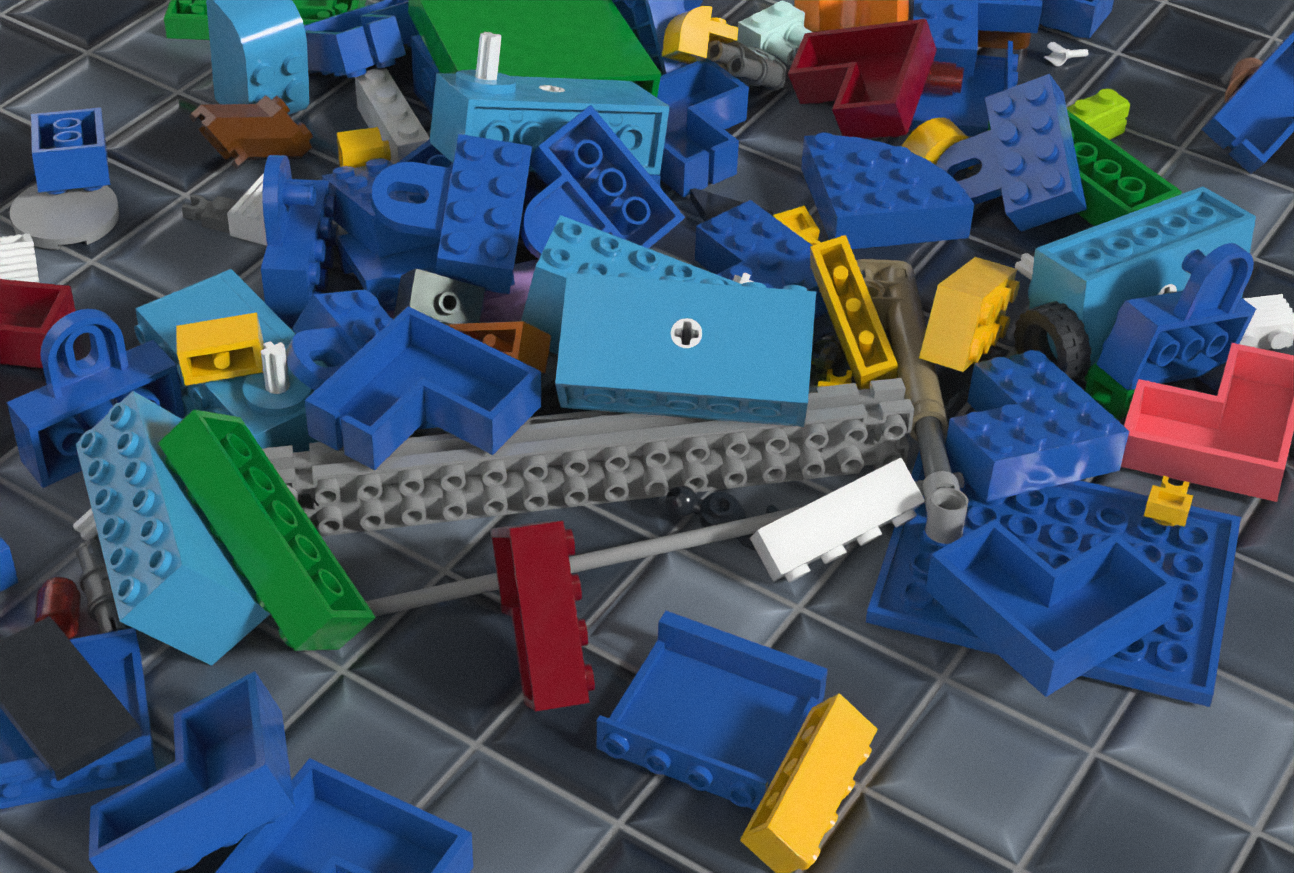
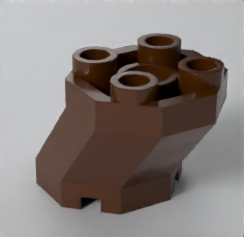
(253, 130)

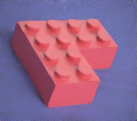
(1219, 440)

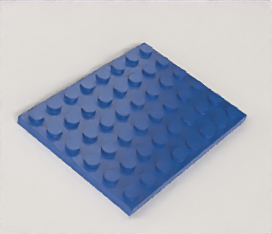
(1058, 526)

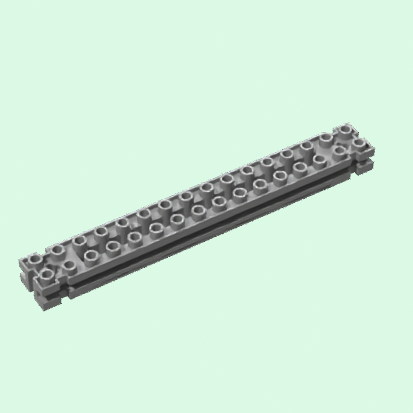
(594, 461)

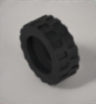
(1066, 332)

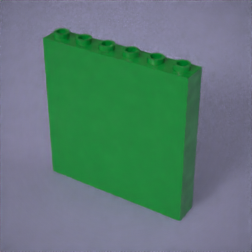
(537, 38)

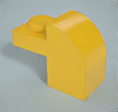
(690, 32)
(934, 138)

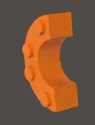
(840, 14)

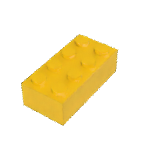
(969, 313)

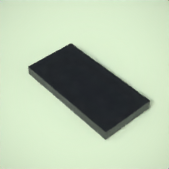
(60, 700)

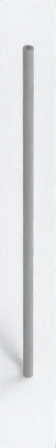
(591, 560)

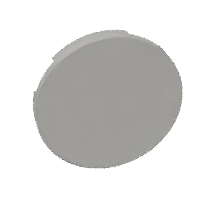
(64, 217)

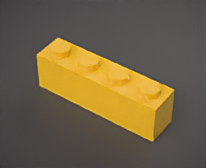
(852, 312)
(810, 786)

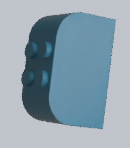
(258, 52)

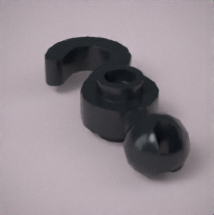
(713, 510)

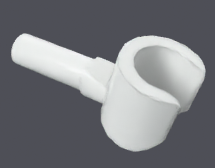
(1061, 54)

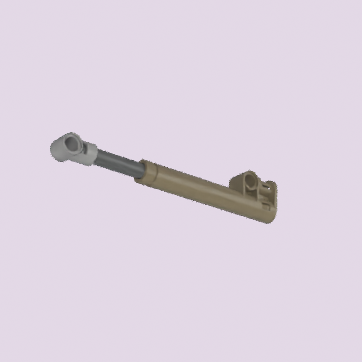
(900, 311)

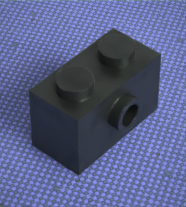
(439, 297)

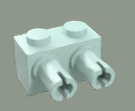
(774, 30)

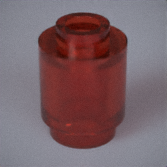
(944, 79)
(61, 602)

